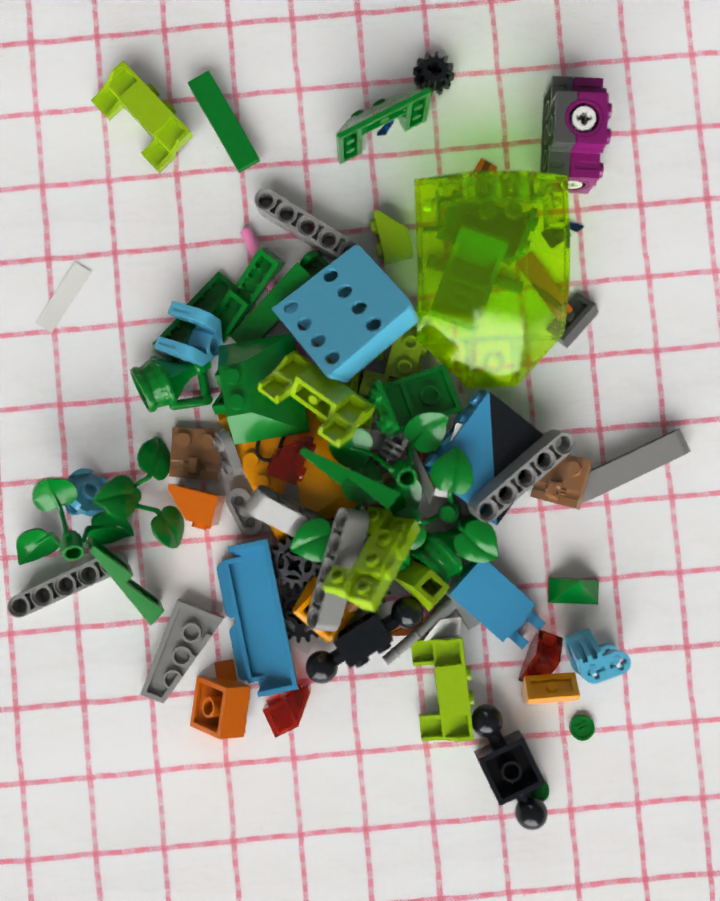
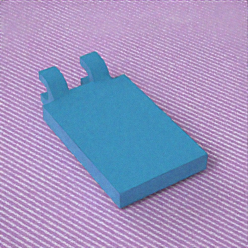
(495, 602)

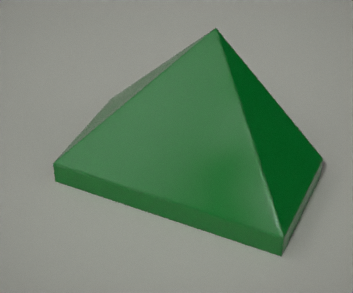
(573, 590)

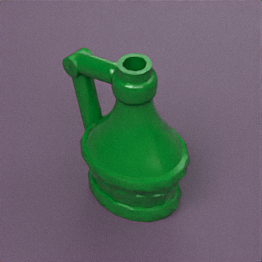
(162, 383)
(440, 554)

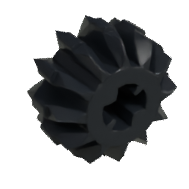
(437, 65)

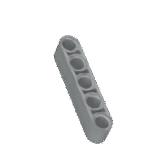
(298, 221)
(635, 463)
(532, 474)
(279, 510)
(342, 550)
(57, 589)

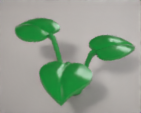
(425, 433)
(455, 474)
(53, 494)
(121, 496)
(313, 535)

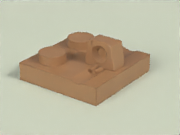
(194, 454)
(564, 483)

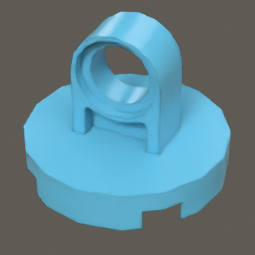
(87, 487)

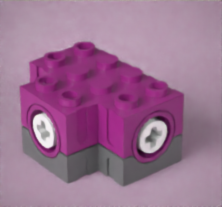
(575, 130)

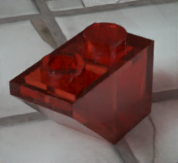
(288, 463)
(542, 655)
(286, 711)

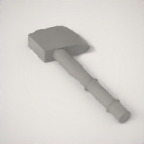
(440, 613)

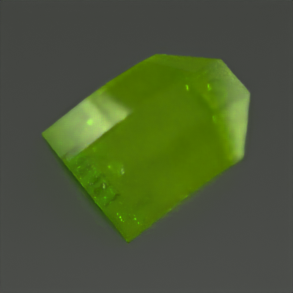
(492, 271)

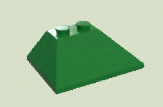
(409, 109)
(247, 410)

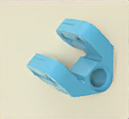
(203, 340)
(590, 658)

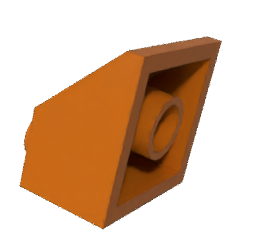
(198, 505)
(220, 707)

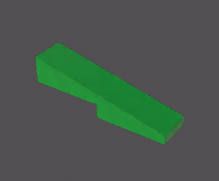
(223, 121)
(247, 291)
(206, 299)
(263, 318)
(337, 472)
(121, 573)

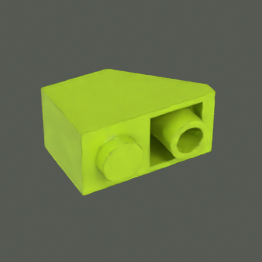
(392, 237)
(422, 584)

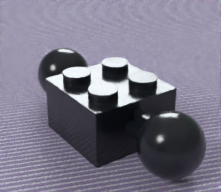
(363, 639)
(509, 767)

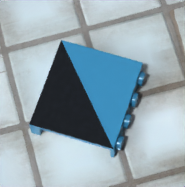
(491, 440)

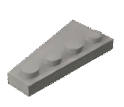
(180, 645)

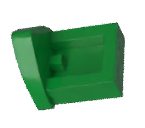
(313, 262)

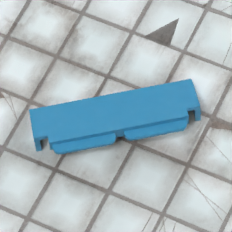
(260, 630)

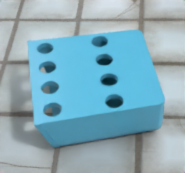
(349, 313)

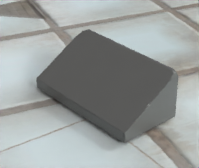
(583, 313)

